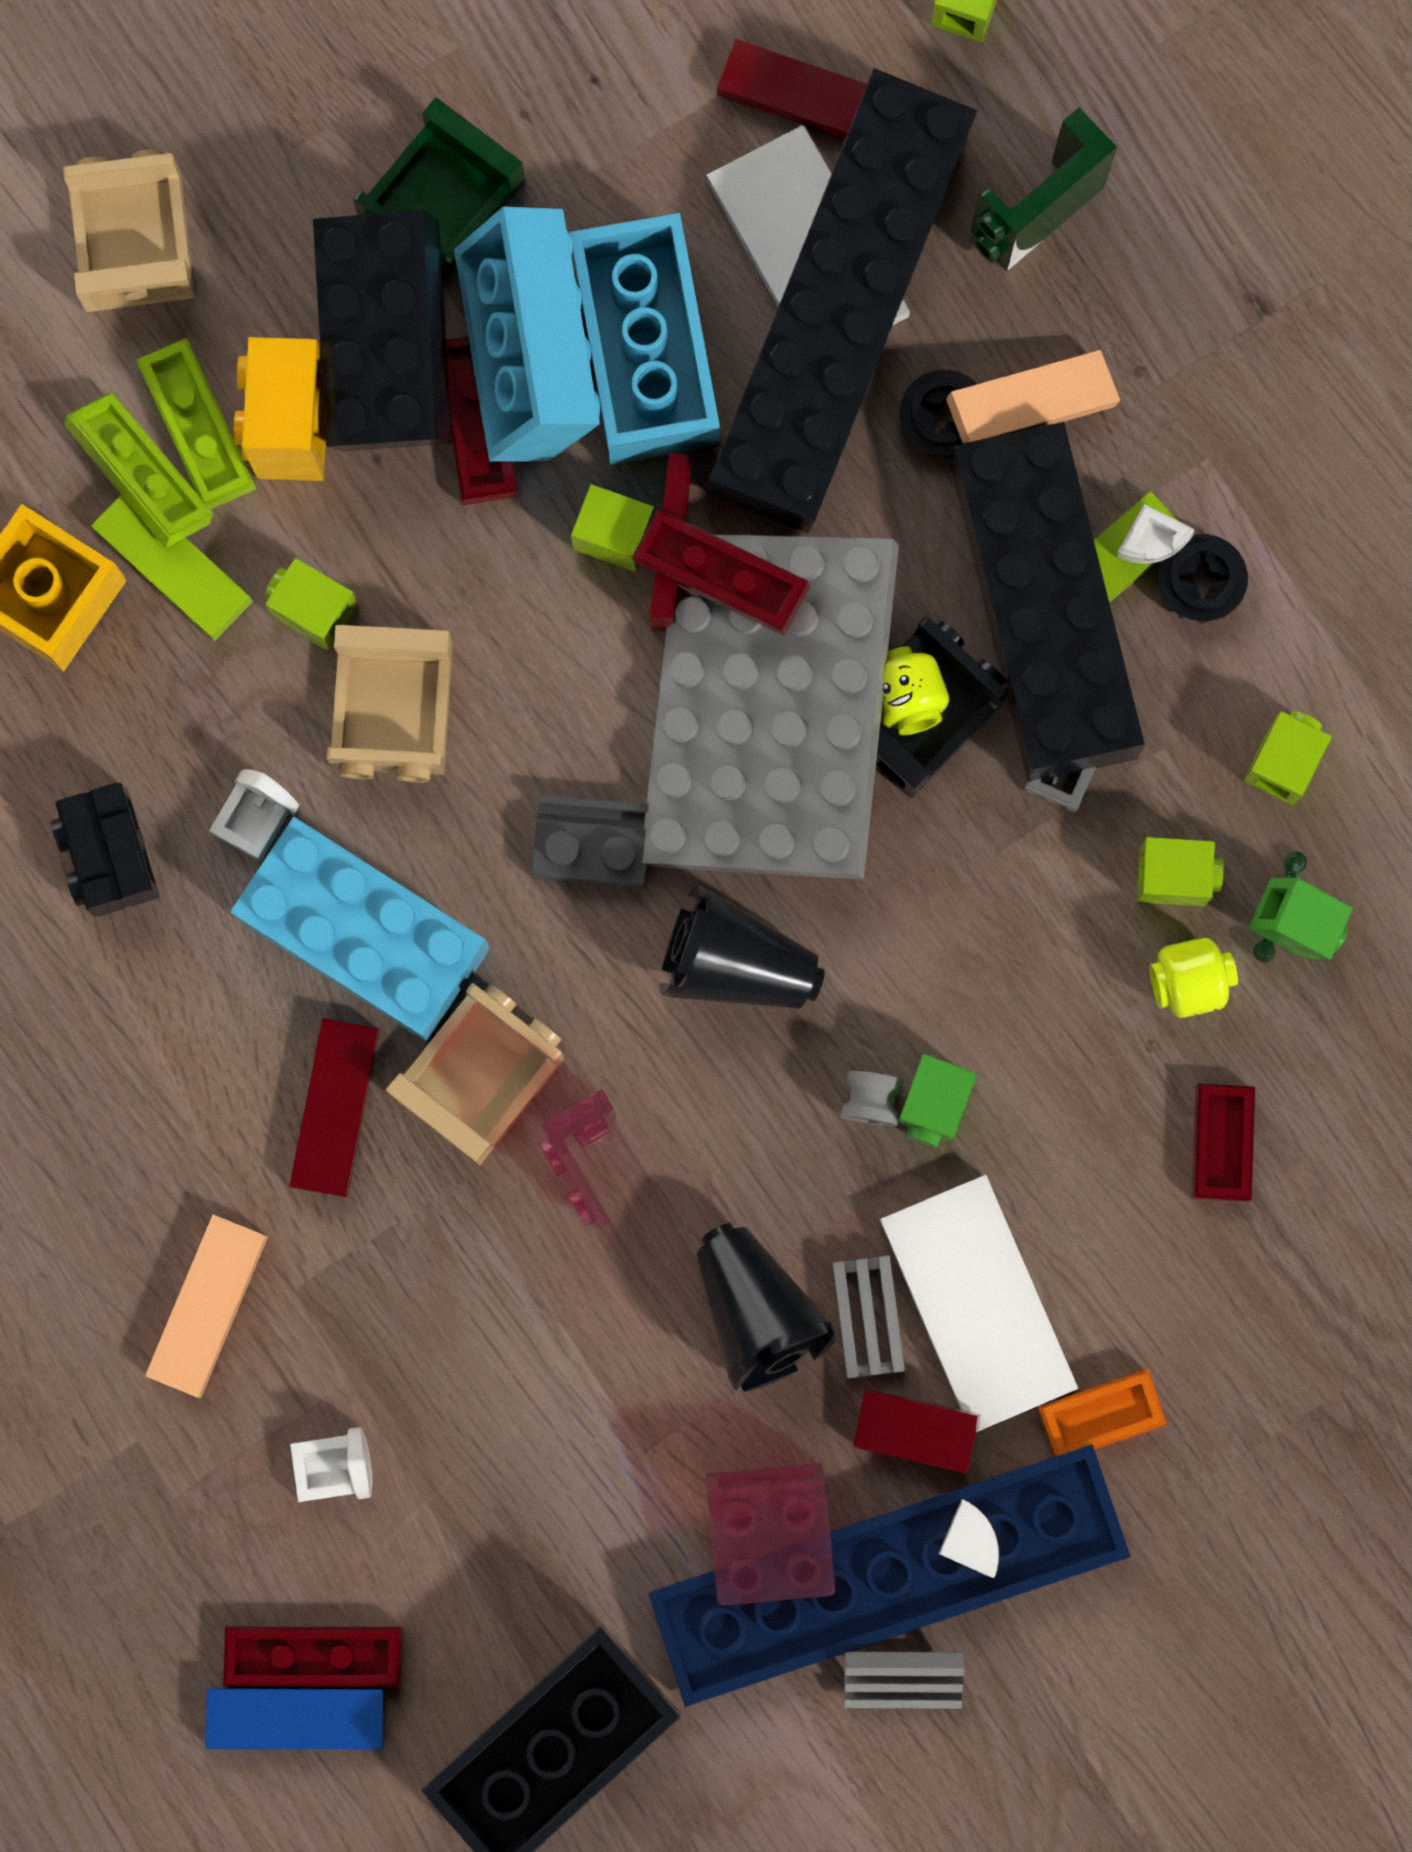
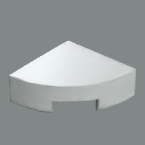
(1154, 538)
(971, 1540)

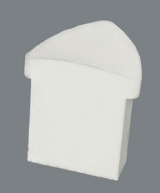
(253, 813)
(333, 1467)

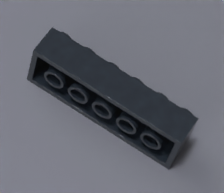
(1046, 602)

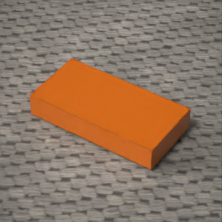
(1102, 1414)

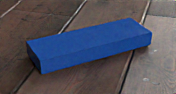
(295, 1718)

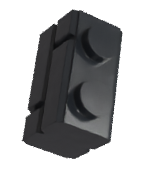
(105, 850)

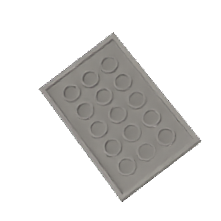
(769, 734)

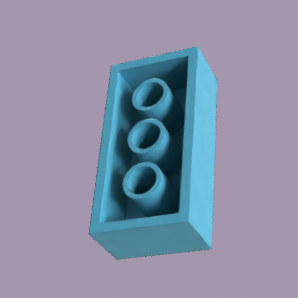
(527, 334)
(645, 339)
(360, 929)

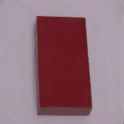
(1223, 1142)
(916, 1430)

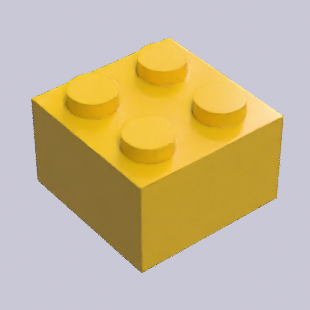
(283, 409)
(51, 587)

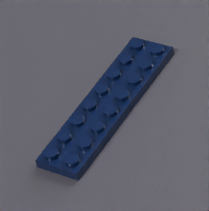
(890, 1579)

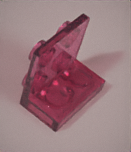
(586, 1124)
(770, 1534)

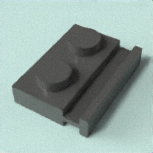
(590, 841)

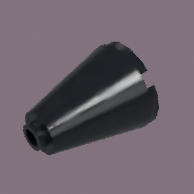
(736, 958)
(758, 1310)

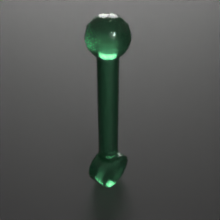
(1294, 865)

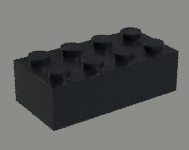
(382, 331)
(553, 1749)

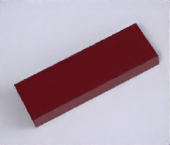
(790, 88)
(477, 476)
(676, 504)
(721, 572)
(334, 1108)
(312, 1656)

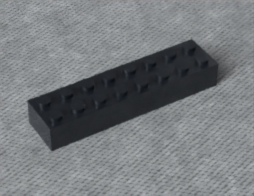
(841, 301)

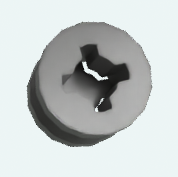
(872, 1098)

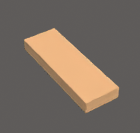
(1034, 398)
(206, 1306)

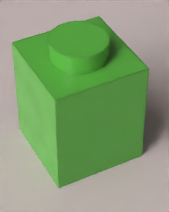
(1301, 918)
(936, 1101)

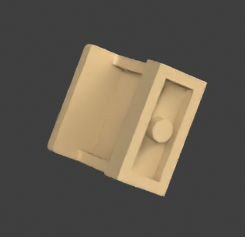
(129, 231)
(391, 702)
(478, 1072)

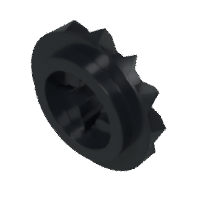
(918, 423)
(1221, 561)

